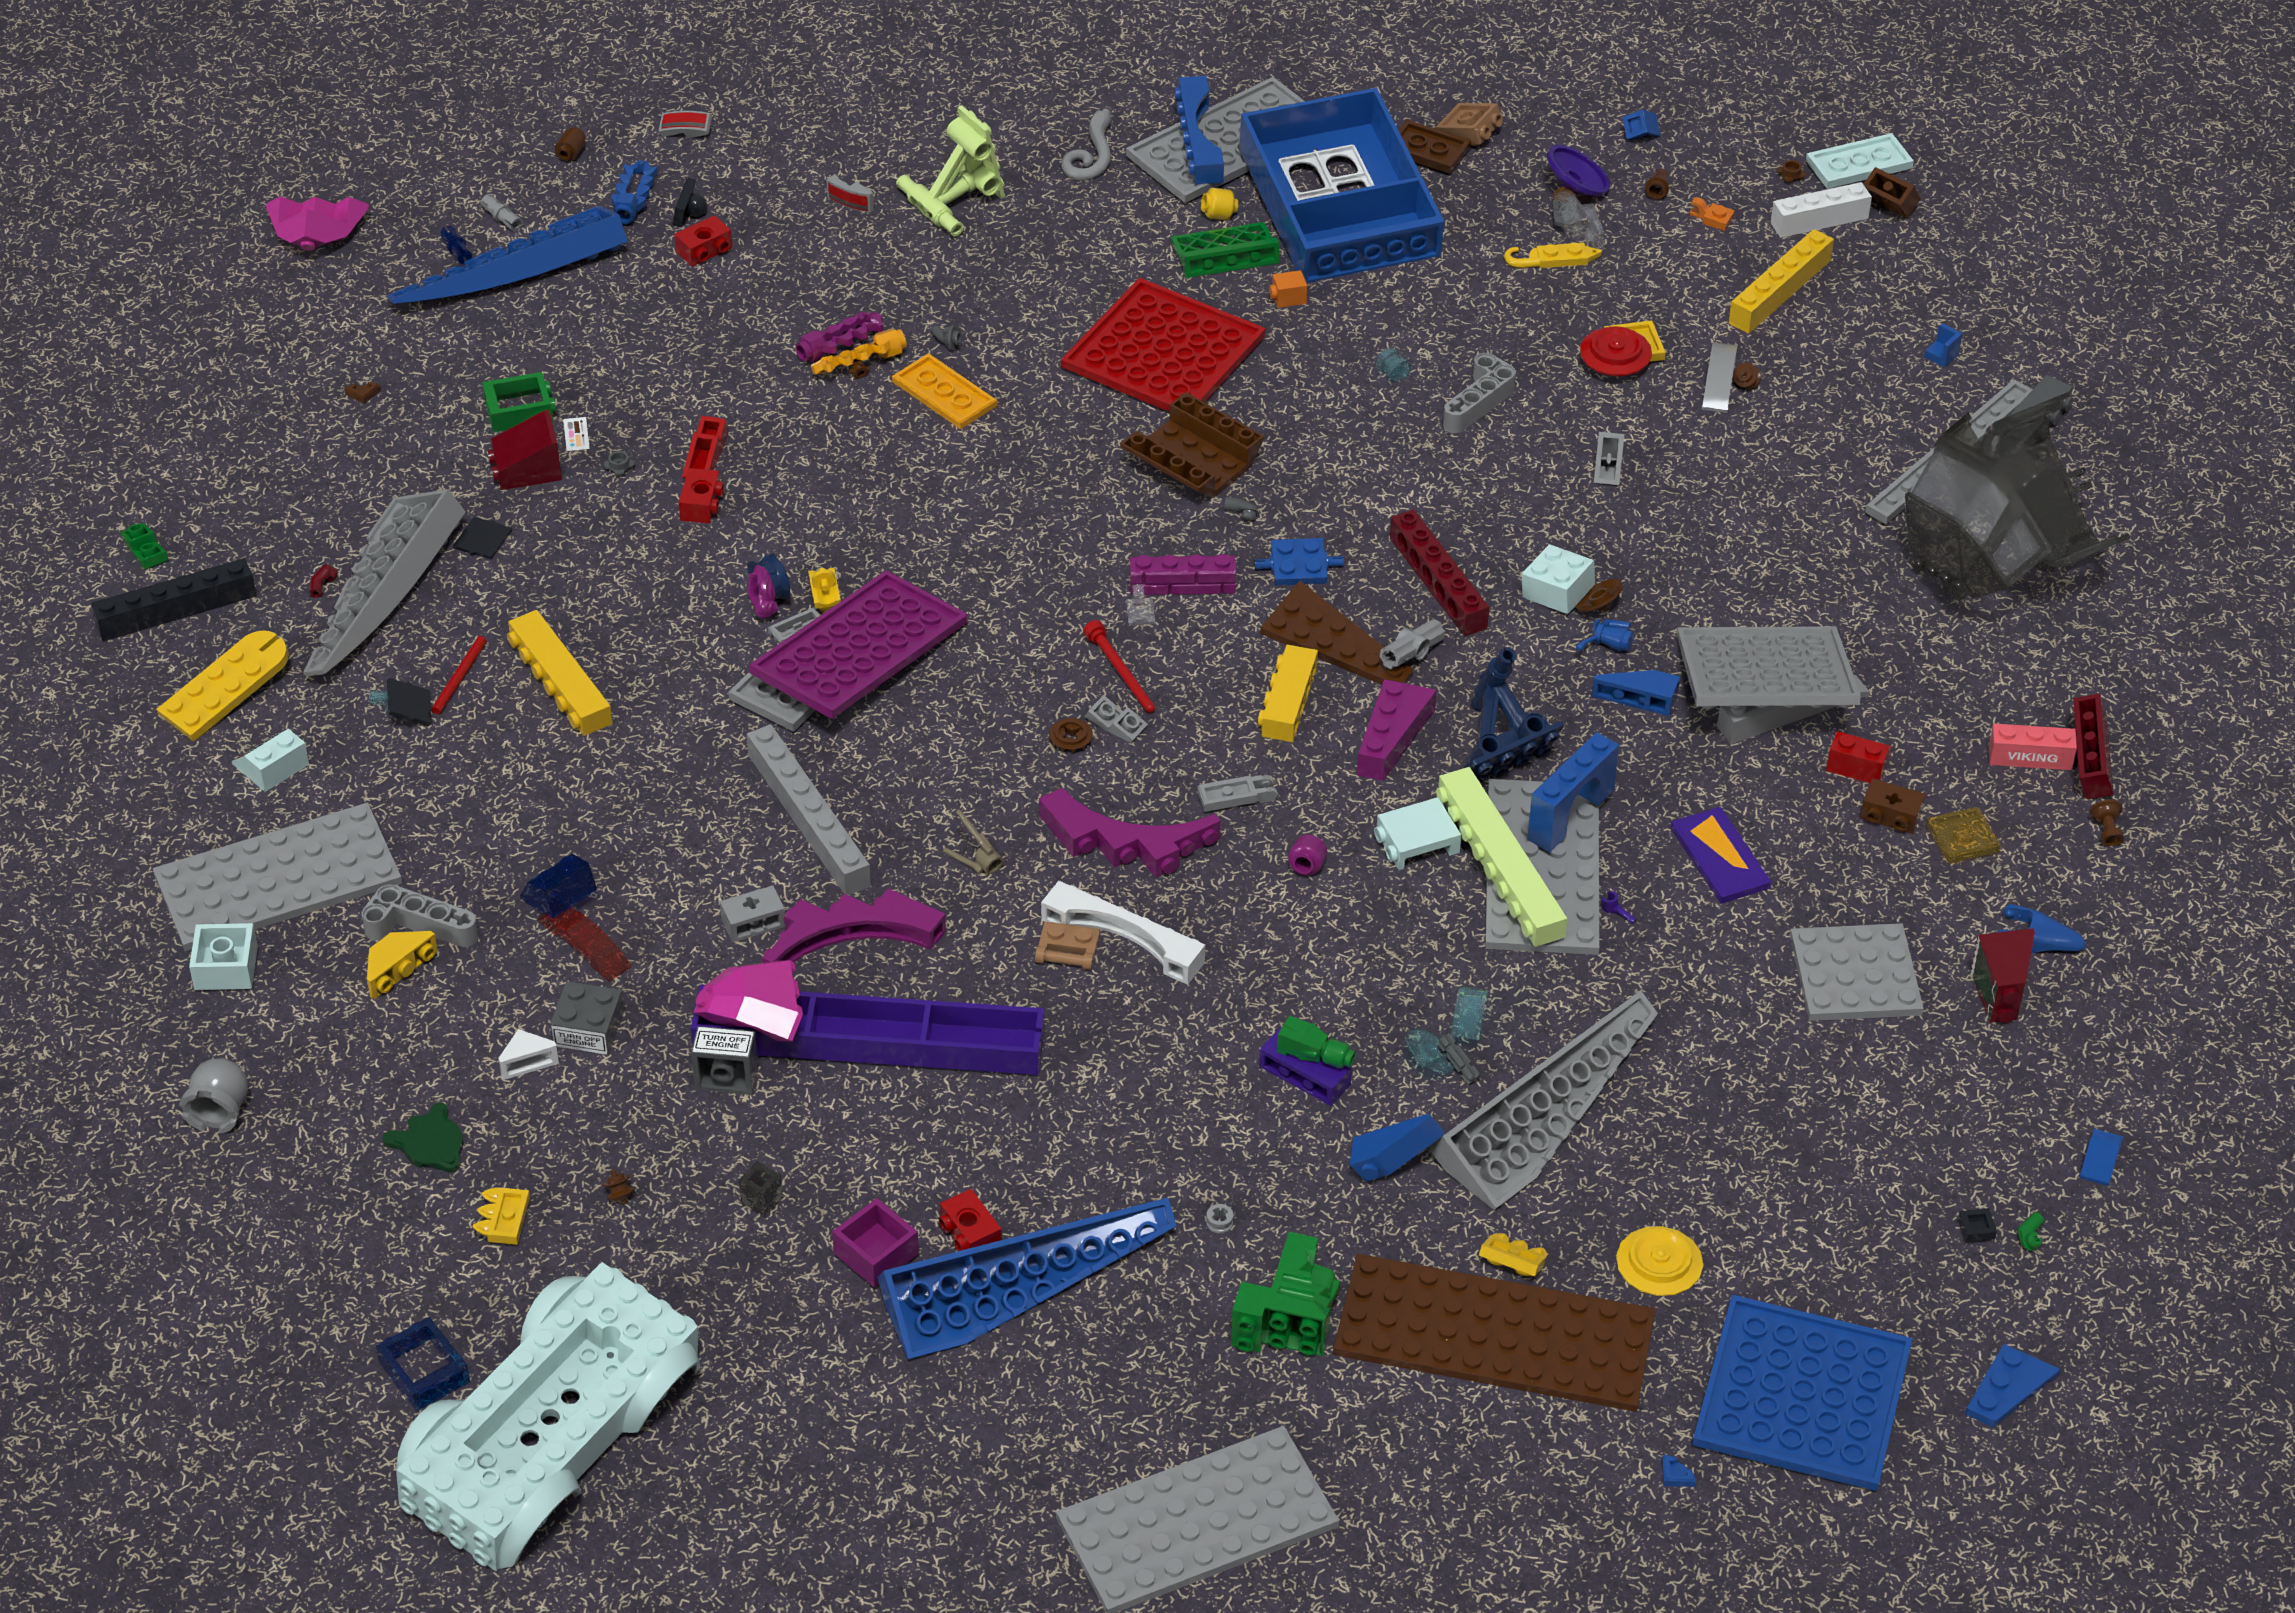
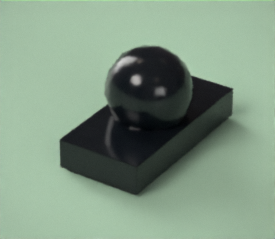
(689, 203)

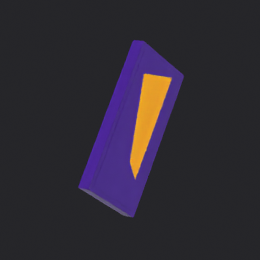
(1720, 855)

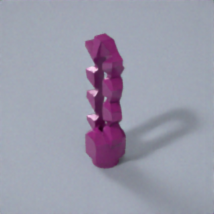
(815, 346)

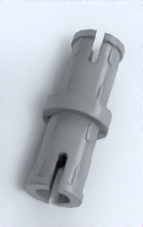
(501, 212)

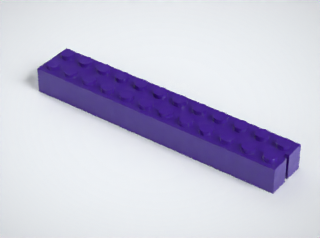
(909, 1033)

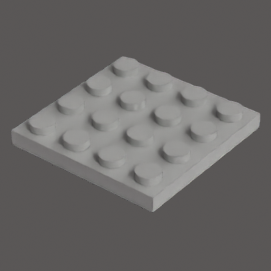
(1856, 972)

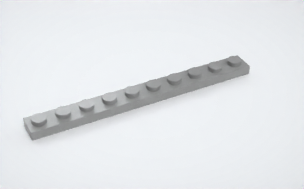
(1892, 499)

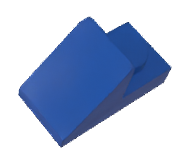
(2101, 1157)

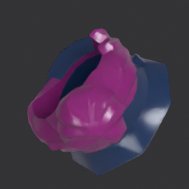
(766, 584)

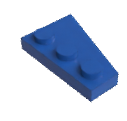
(2007, 1384)

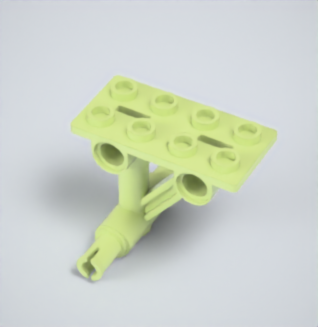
(976, 166)

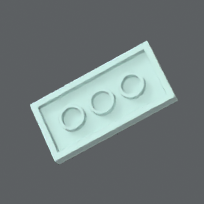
(1857, 160)

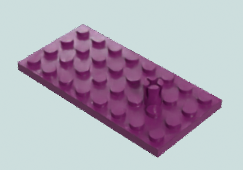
(858, 644)

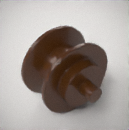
(1747, 376)
(618, 1186)

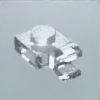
(1140, 609)

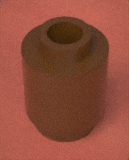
(570, 144)

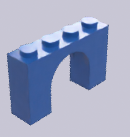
(1586, 773)

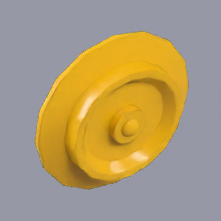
(1659, 1261)

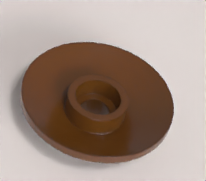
(1600, 596)

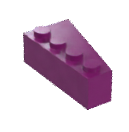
(1392, 726)

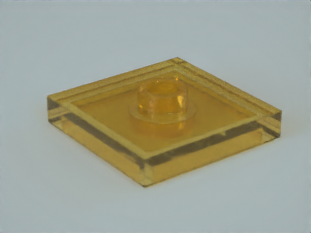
(1963, 834)

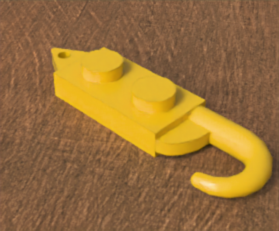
(1554, 256)

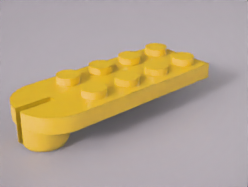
(225, 683)

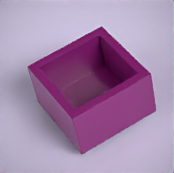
(875, 1241)

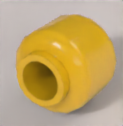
(1219, 204)

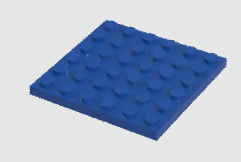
(1803, 1392)

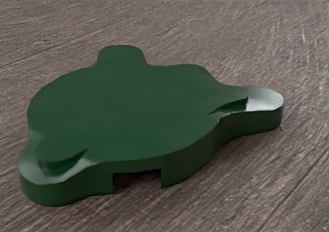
(430, 1140)

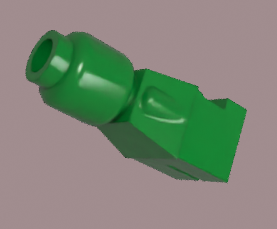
(1312, 1044)

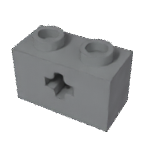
(752, 913)

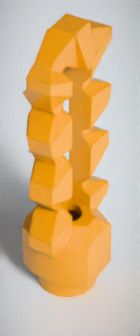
(885, 344)

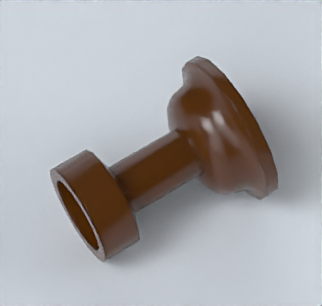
(2106, 813)

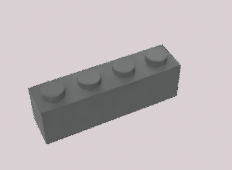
(2045, 390)

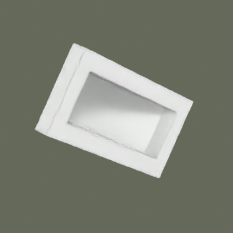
(526, 1054)

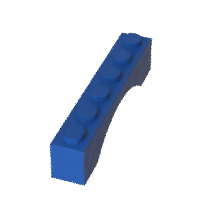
(1205, 158)

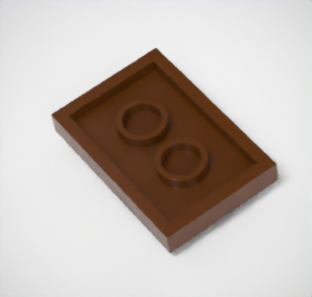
(1433, 146)

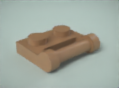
(1070, 940)

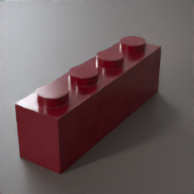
(2093, 746)

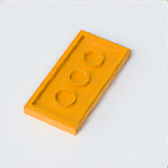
(944, 391)

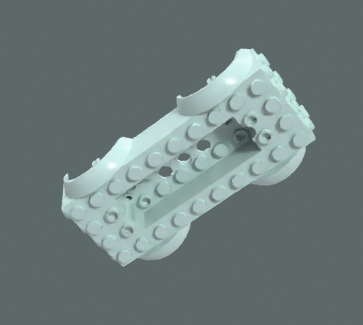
(585, 1335)

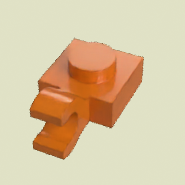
(1714, 216)

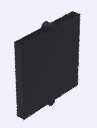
(482, 538)
(409, 702)

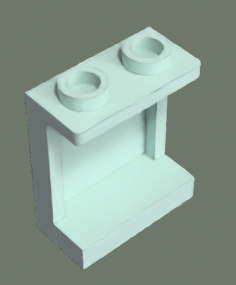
(1417, 831)

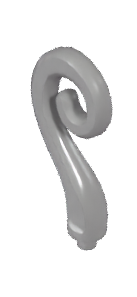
(1097, 128)

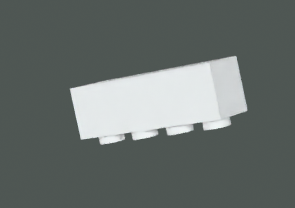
(1821, 209)

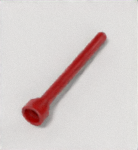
(1096, 633)

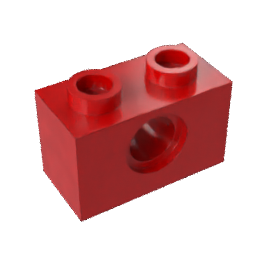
(703, 241)
(700, 495)
(968, 1221)

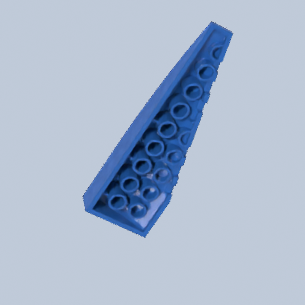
(545, 250)
(974, 1290)

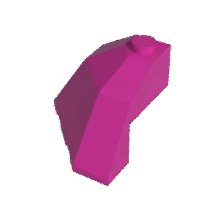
(315, 220)
(754, 997)

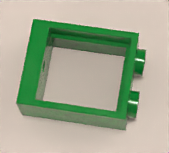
(513, 387)

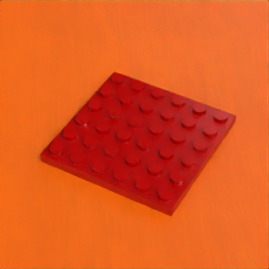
(1162, 346)

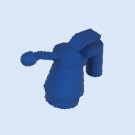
(1611, 633)

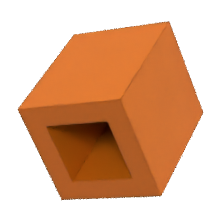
(1288, 289)

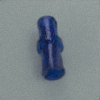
(456, 244)

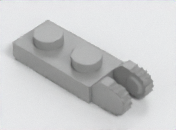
(1236, 792)

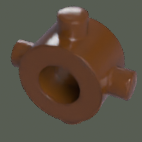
(859, 370)

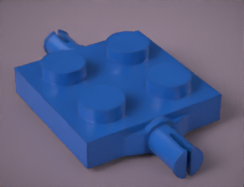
(1298, 561)

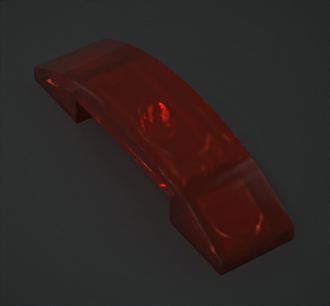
(589, 940)

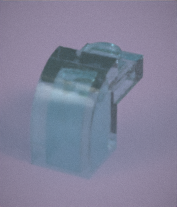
(1470, 1012)

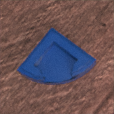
(1675, 1473)

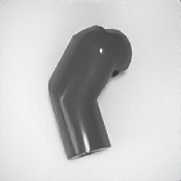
(1236, 504)

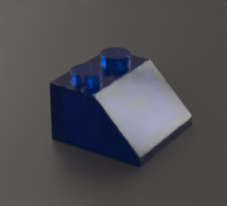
(560, 886)

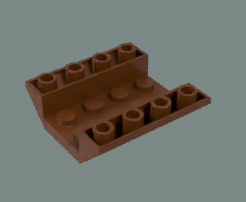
(1198, 446)

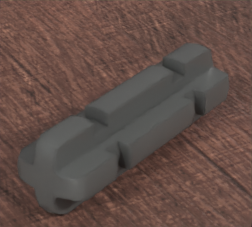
(1459, 1059)

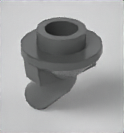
(950, 336)

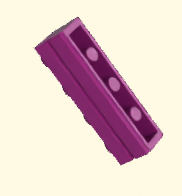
(1184, 574)

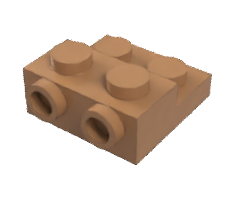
(1472, 121)

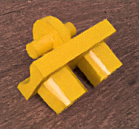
(824, 589)

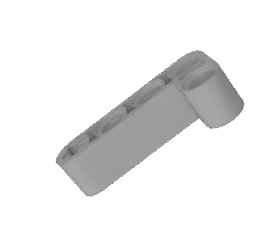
(1492, 385)
(419, 913)

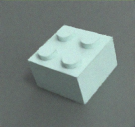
(1558, 579)
(223, 956)

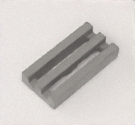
(795, 622)

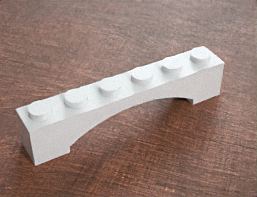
(1177, 953)

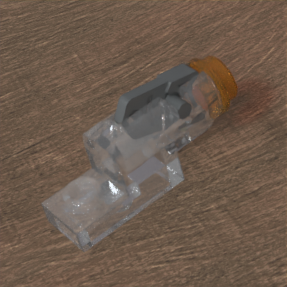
(1577, 219)

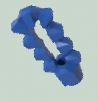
(627, 203)

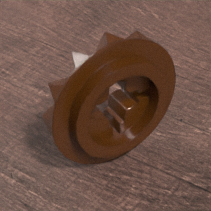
(1072, 727)

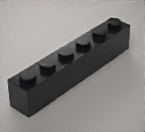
(173, 599)

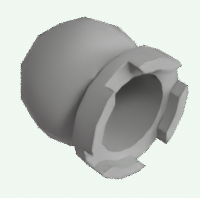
(214, 1095)

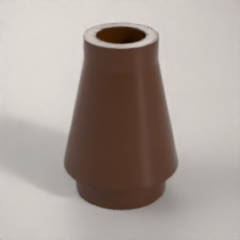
(1657, 185)

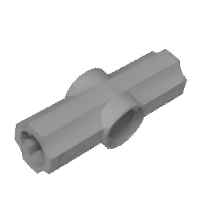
(1412, 644)

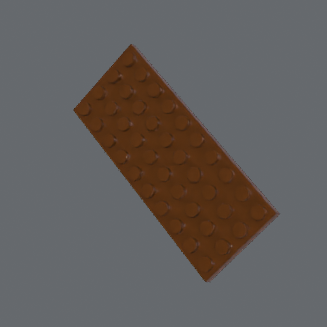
(1495, 1332)

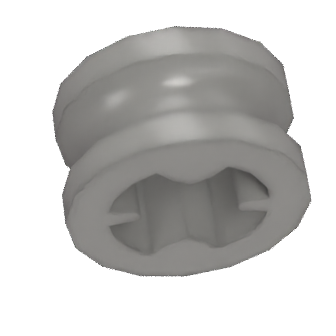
(1219, 1226)

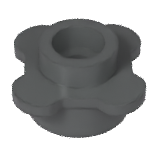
(619, 462)

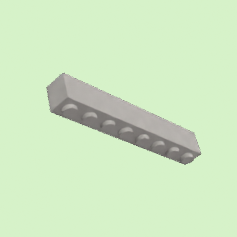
(808, 810)

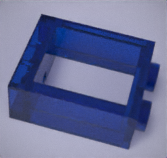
(434, 1385)

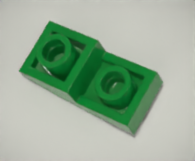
(143, 545)

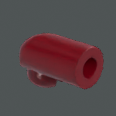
(317, 580)

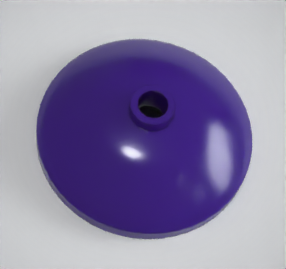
(1577, 171)

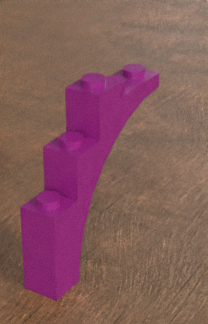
(1121, 842)
(849, 919)

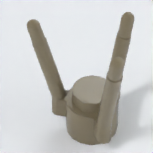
(986, 857)

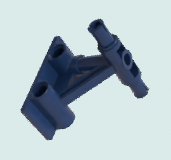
(1528, 731)

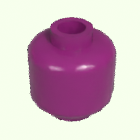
(1307, 855)

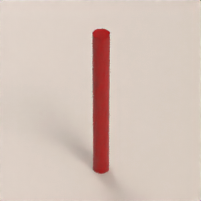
(458, 675)

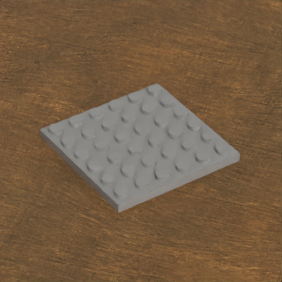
(1767, 667)

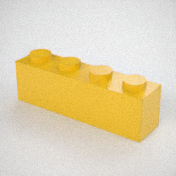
(1288, 693)

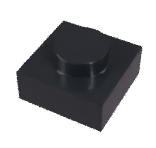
(1977, 1225)

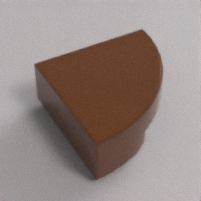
(363, 393)

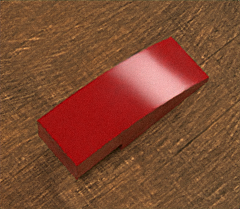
(706, 444)

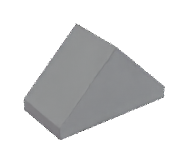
(1609, 458)

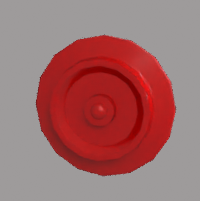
(1616, 351)

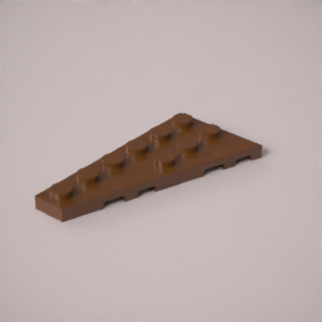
(1313, 623)

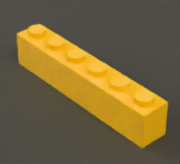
(1781, 281)
(559, 673)

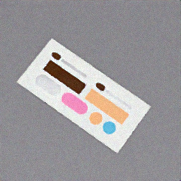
(576, 433)

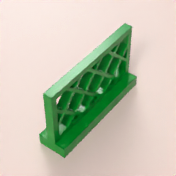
(1221, 258)

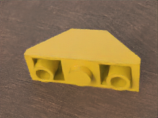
(397, 958)

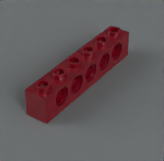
(1439, 573)

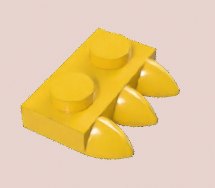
(504, 1215)
(1513, 1254)

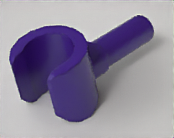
(1612, 906)

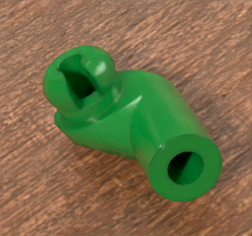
(2027, 1231)

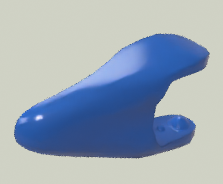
(2048, 932)

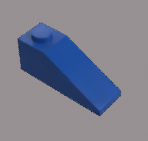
(1639, 689)
(1390, 1147)

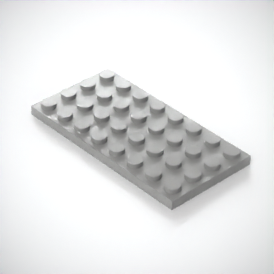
(1165, 155)
(1567, 871)
(279, 873)
(1196, 1520)

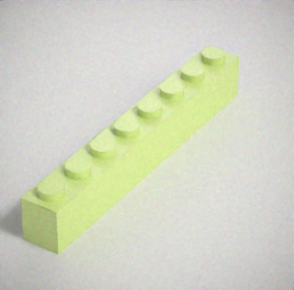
(1502, 857)

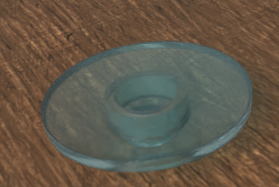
(1427, 1051)

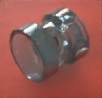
(1392, 363)

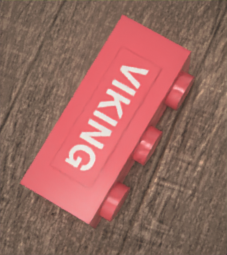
(2032, 746)

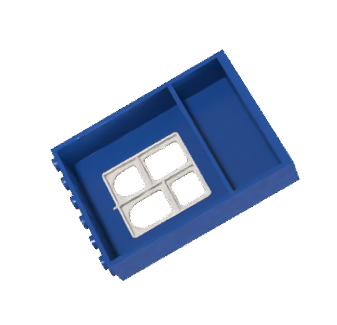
(1348, 230)

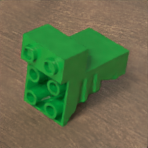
(1294, 1309)

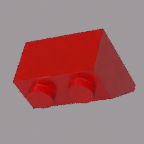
(1858, 757)

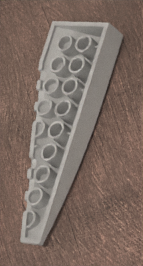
(397, 556)
(1522, 1127)

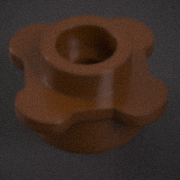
(1791, 171)

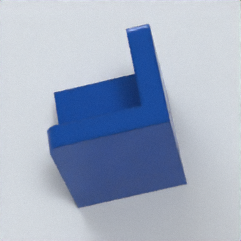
(1641, 124)
(1945, 347)

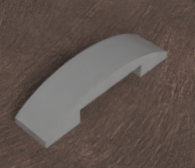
(1719, 377)

